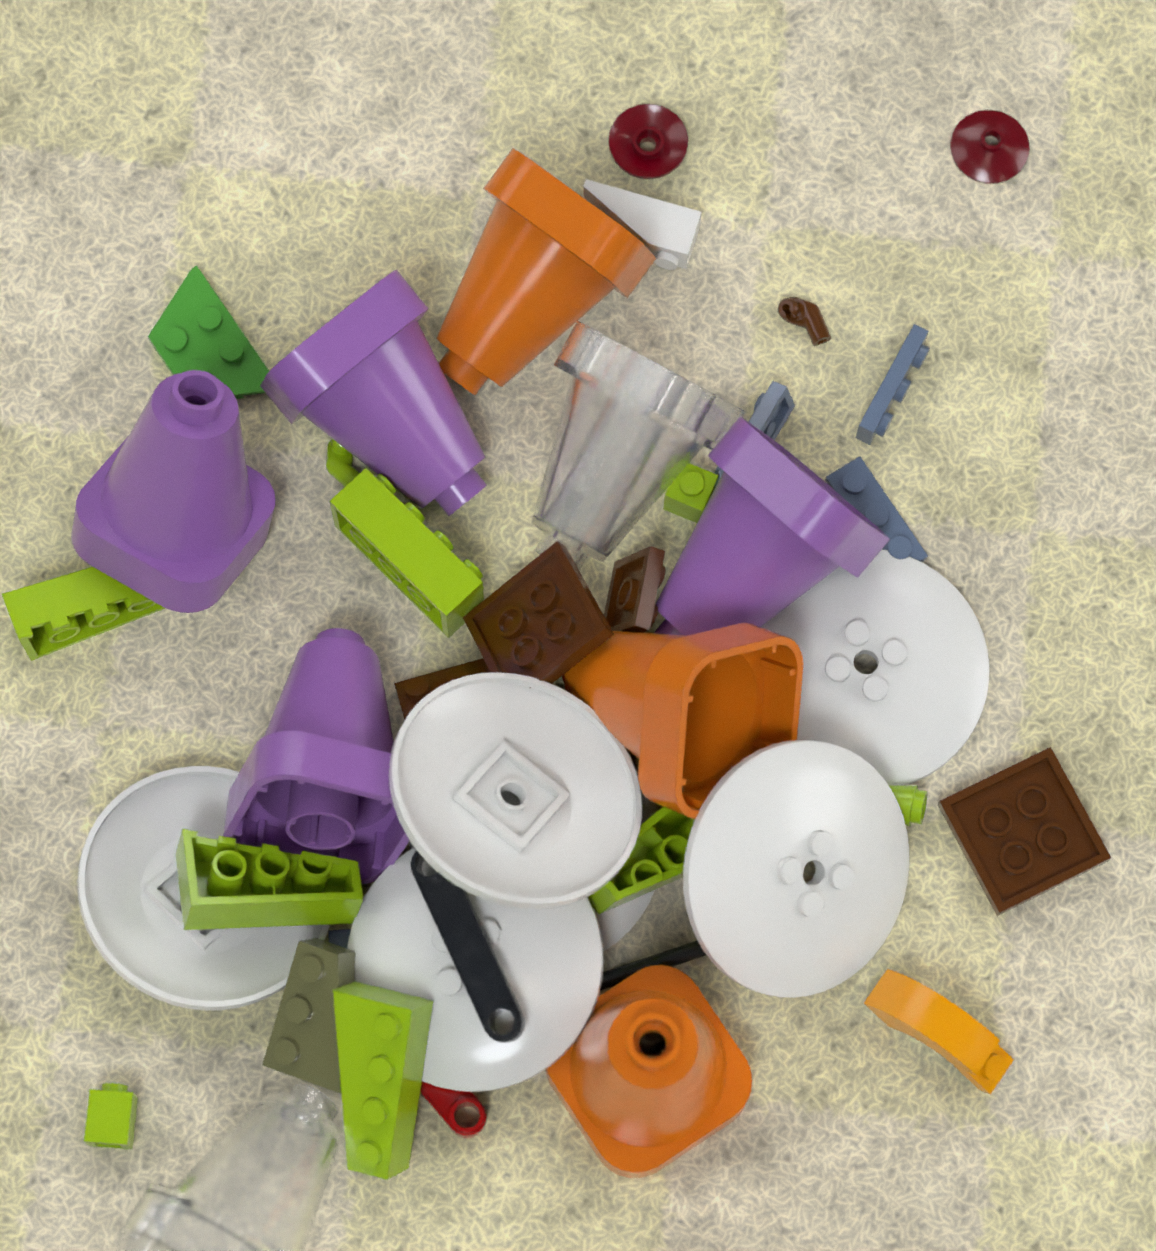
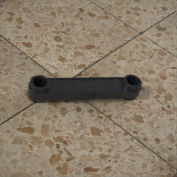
(469, 951)

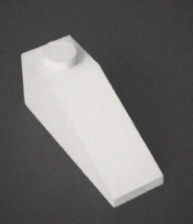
(660, 225)

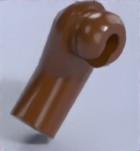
(807, 316)

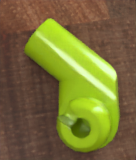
(340, 463)

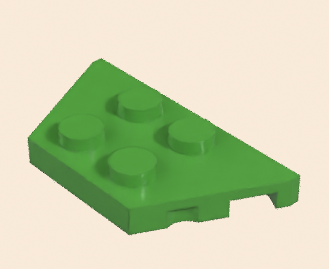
(203, 336)

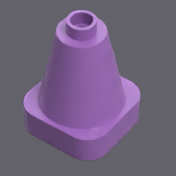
(383, 396)
(175, 500)
(762, 539)
(324, 762)

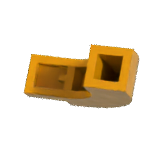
(941, 1026)

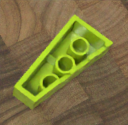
(72, 610)
(652, 863)
(262, 887)
(381, 1073)

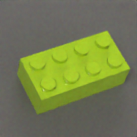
(407, 551)

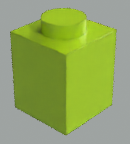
(690, 492)
(111, 1117)

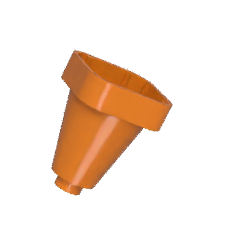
(533, 274)
(692, 703)
(645, 1108)

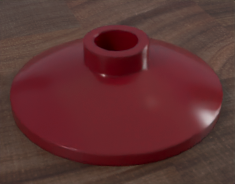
(653, 125)
(985, 161)

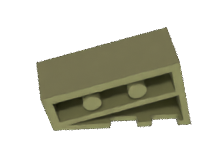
(305, 1025)

